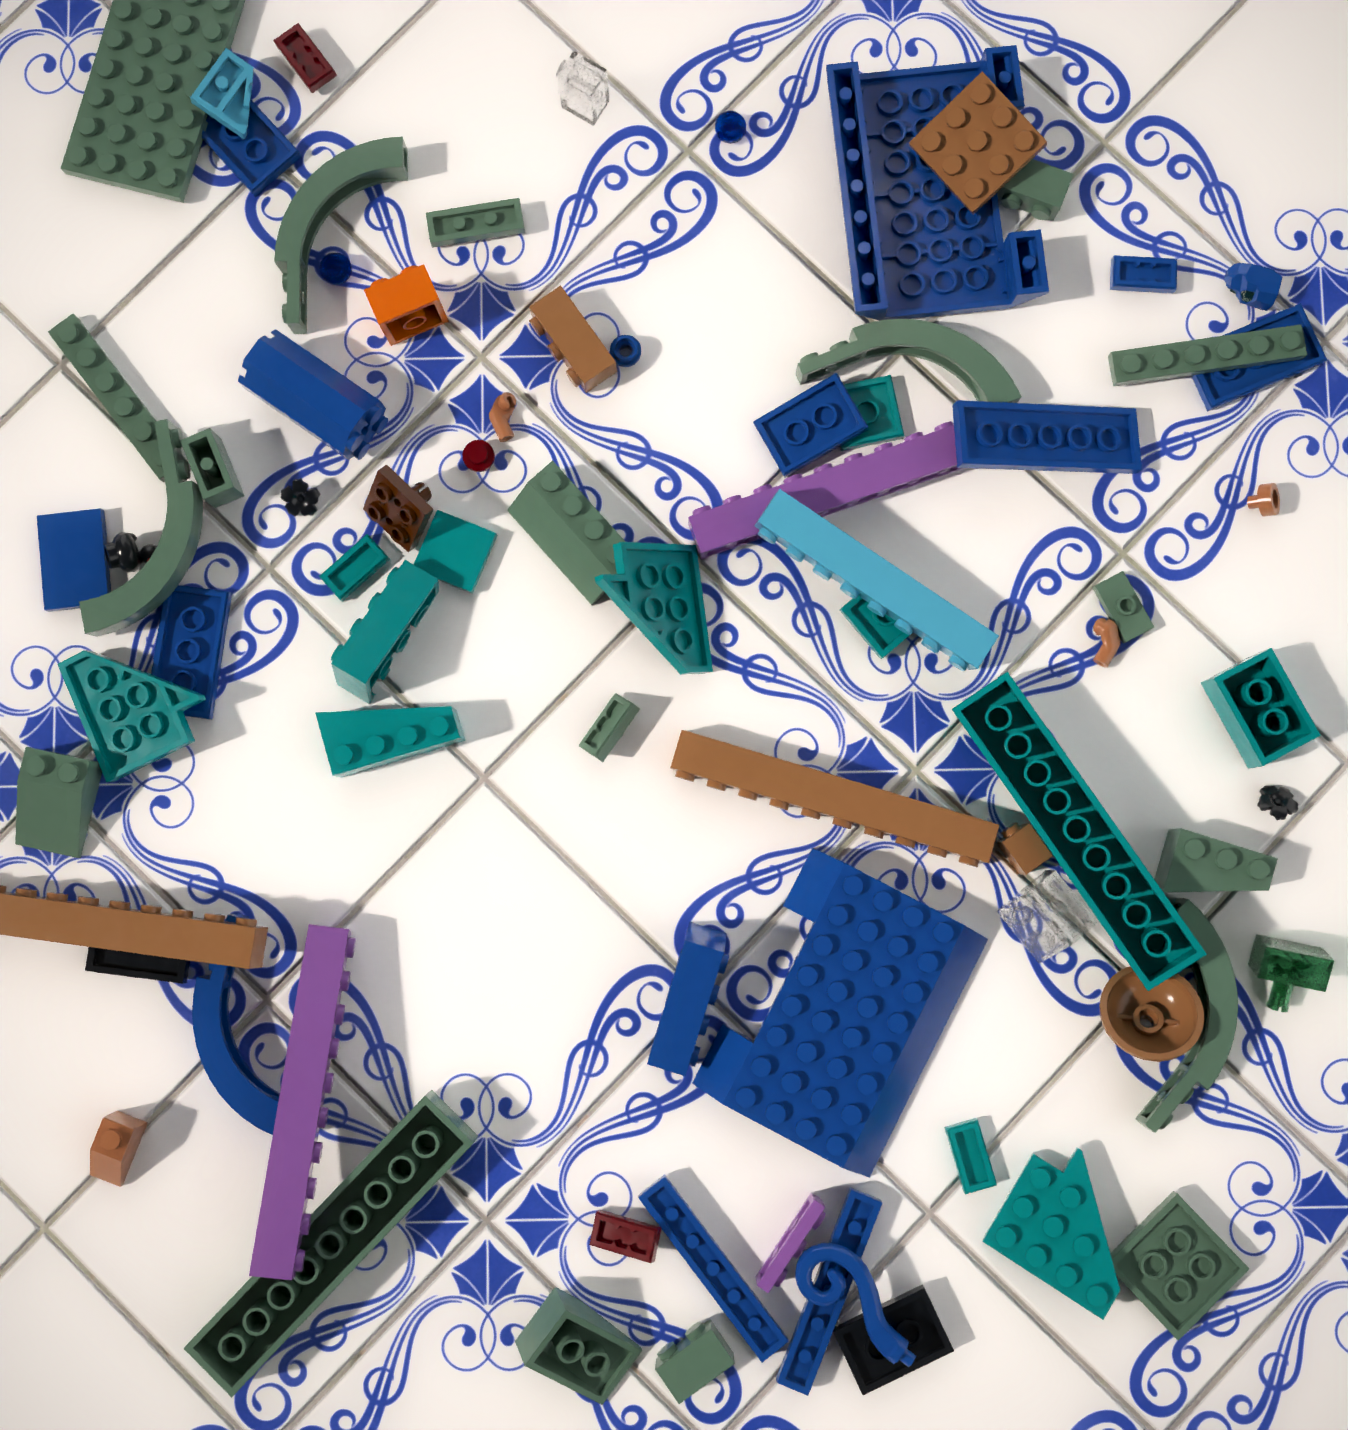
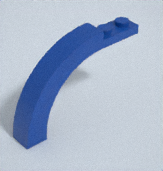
(220, 1054)

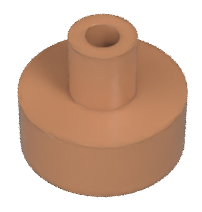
(1266, 500)

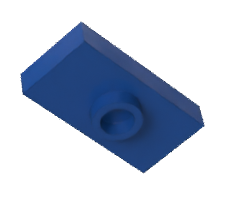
(1143, 274)

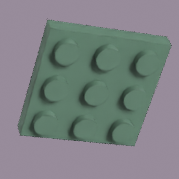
(1176, 1265)

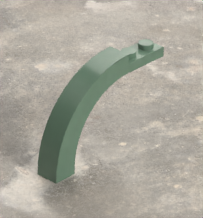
(316, 199)
(923, 340)
(172, 555)
(1220, 1003)

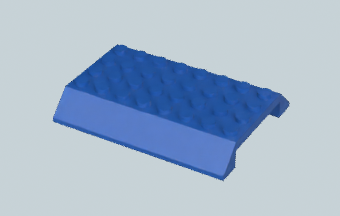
(905, 231)
(848, 1017)

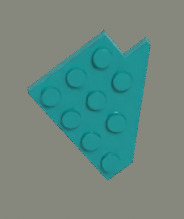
(664, 599)
(127, 712)
(1057, 1232)

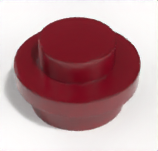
(478, 455)

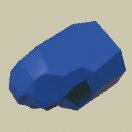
(1253, 284)

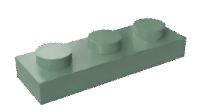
(475, 222)

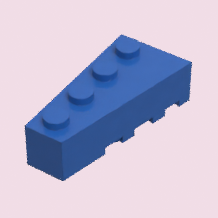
(688, 999)

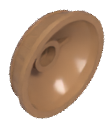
(1170, 1007)

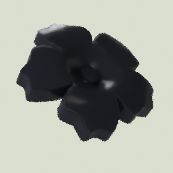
(300, 499)
(1277, 801)

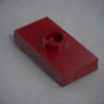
(305, 58)
(625, 1236)

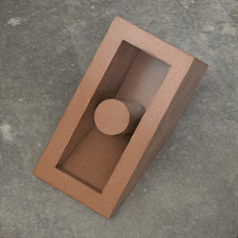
(115, 1147)

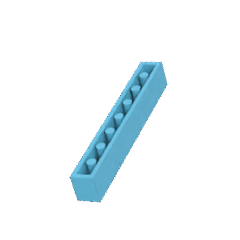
(875, 581)

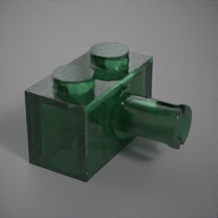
(1289, 966)

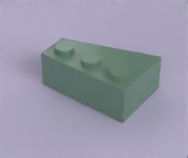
(1207, 865)

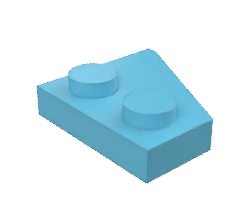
(227, 92)

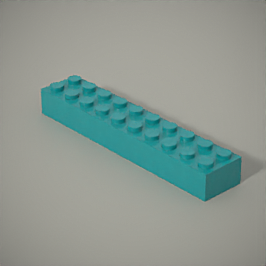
(1079, 832)

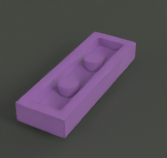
(791, 1243)

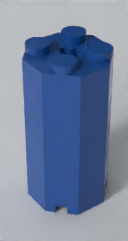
(313, 395)

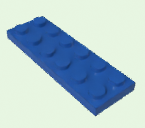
(1046, 437)

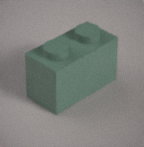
(1037, 190)
(212, 468)
(693, 1360)

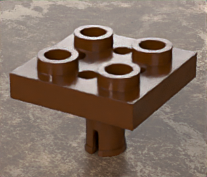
(398, 507)

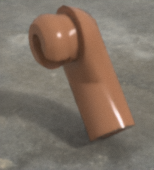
(500, 415)
(1110, 641)

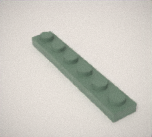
(1207, 355)
(110, 388)

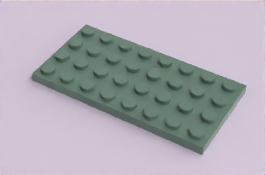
(137, 106)

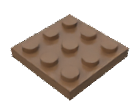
(978, 143)

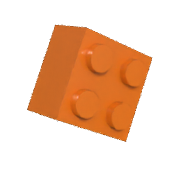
(406, 304)

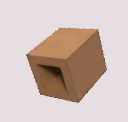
(1023, 847)

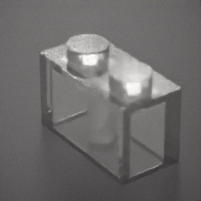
(583, 87)

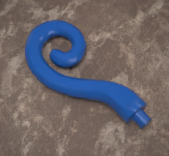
(881, 1333)

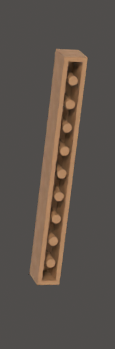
(834, 797)
(132, 930)

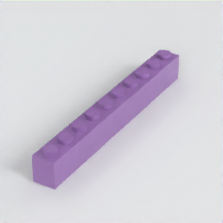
(830, 488)
(301, 1104)

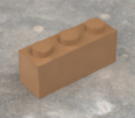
(572, 340)

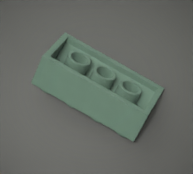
(567, 529)

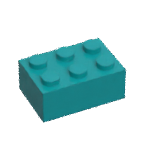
(1260, 709)

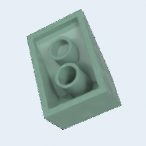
(55, 801)
(576, 1347)

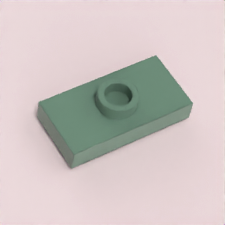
(1123, 606)
(609, 727)

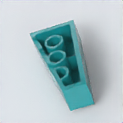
(383, 630)
(383, 736)

